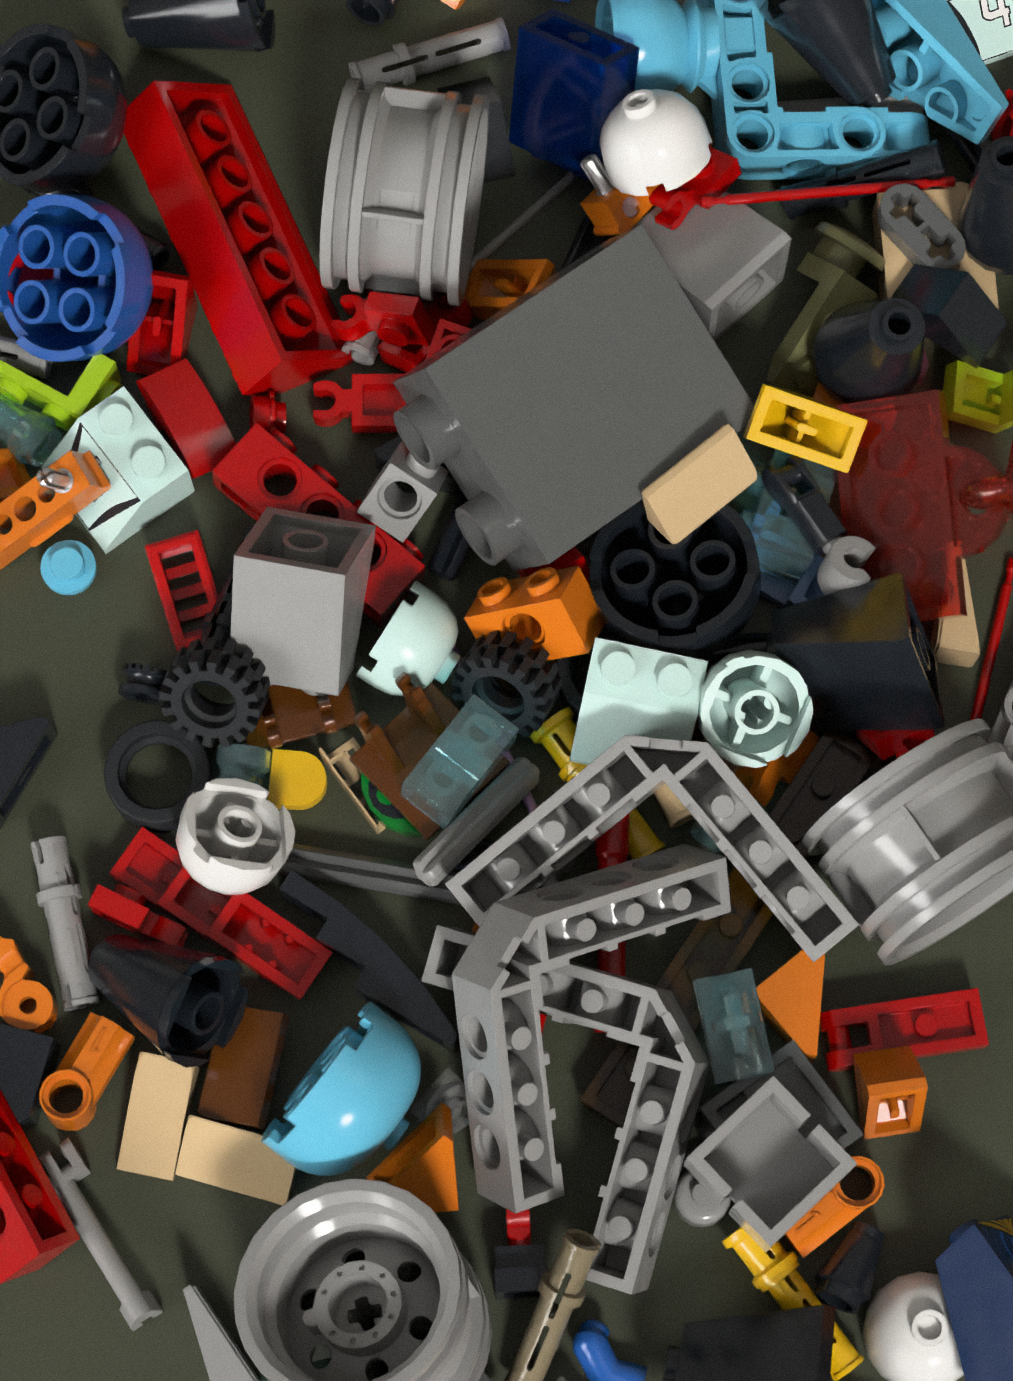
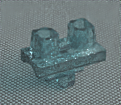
(733, 1026)

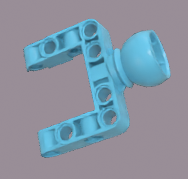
(725, 49)

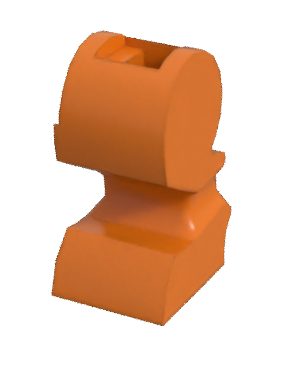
(23, 1001)

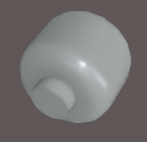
(696, 1204)

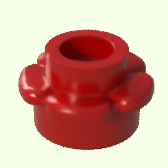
(267, 412)

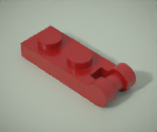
(927, 1023)

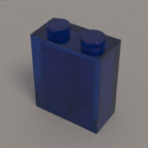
(567, 87)

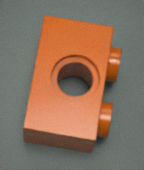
(547, 607)

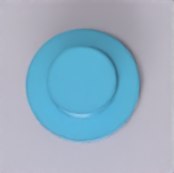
(68, 567)

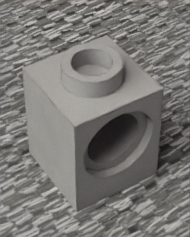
(393, 508)

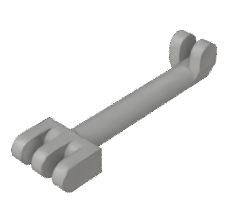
(135, 1303)

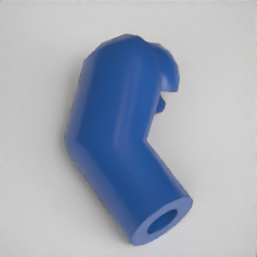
(598, 1357)

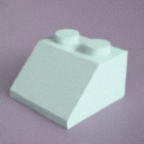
(636, 695)

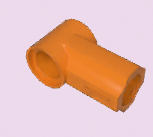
(86, 1067)
(834, 1212)

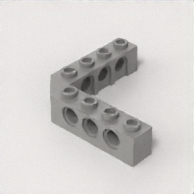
(616, 786)
(502, 993)
(661, 1111)

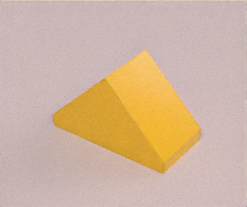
(805, 427)

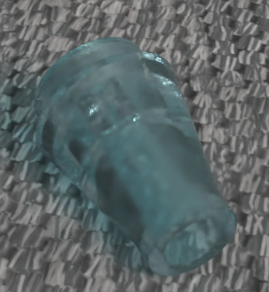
(27, 432)

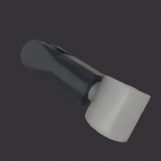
(819, 526)

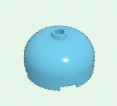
(350, 1098)

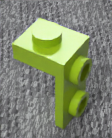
(95, 384)
(978, 397)

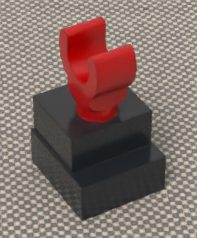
(519, 1263)

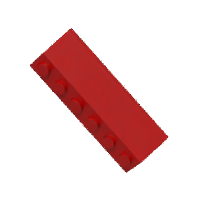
(234, 235)

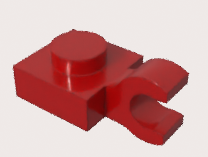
(711, 181)
(393, 317)

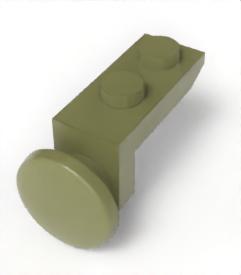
(835, 267)

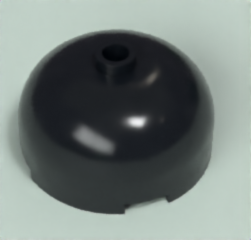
(57, 109)
(675, 595)

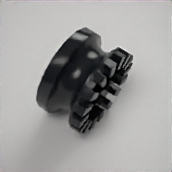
(142, 684)

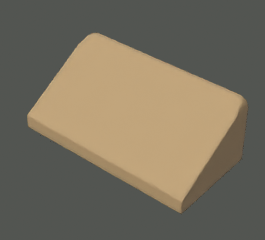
(699, 485)
(234, 1161)

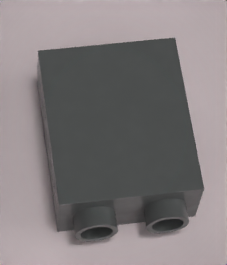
(570, 402)

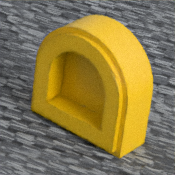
(296, 780)

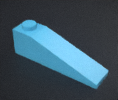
(939, 66)

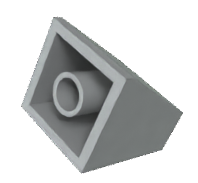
(722, 259)
(301, 597)

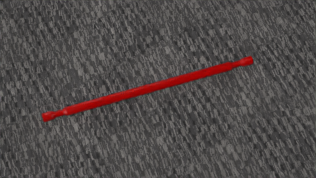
(821, 192)
(993, 643)

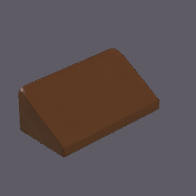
(245, 1071)

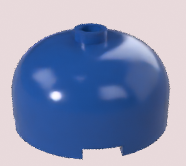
(97, 283)

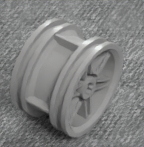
(403, 191)
(922, 841)
(305, 1252)

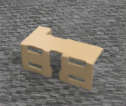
(351, 773)

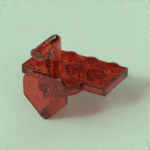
(914, 499)

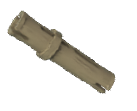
(573, 1258)

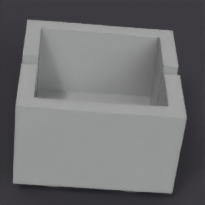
(769, 1164)

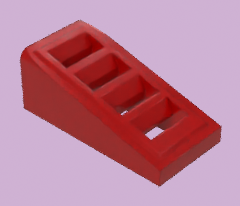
(170, 547)

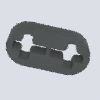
(929, 223)

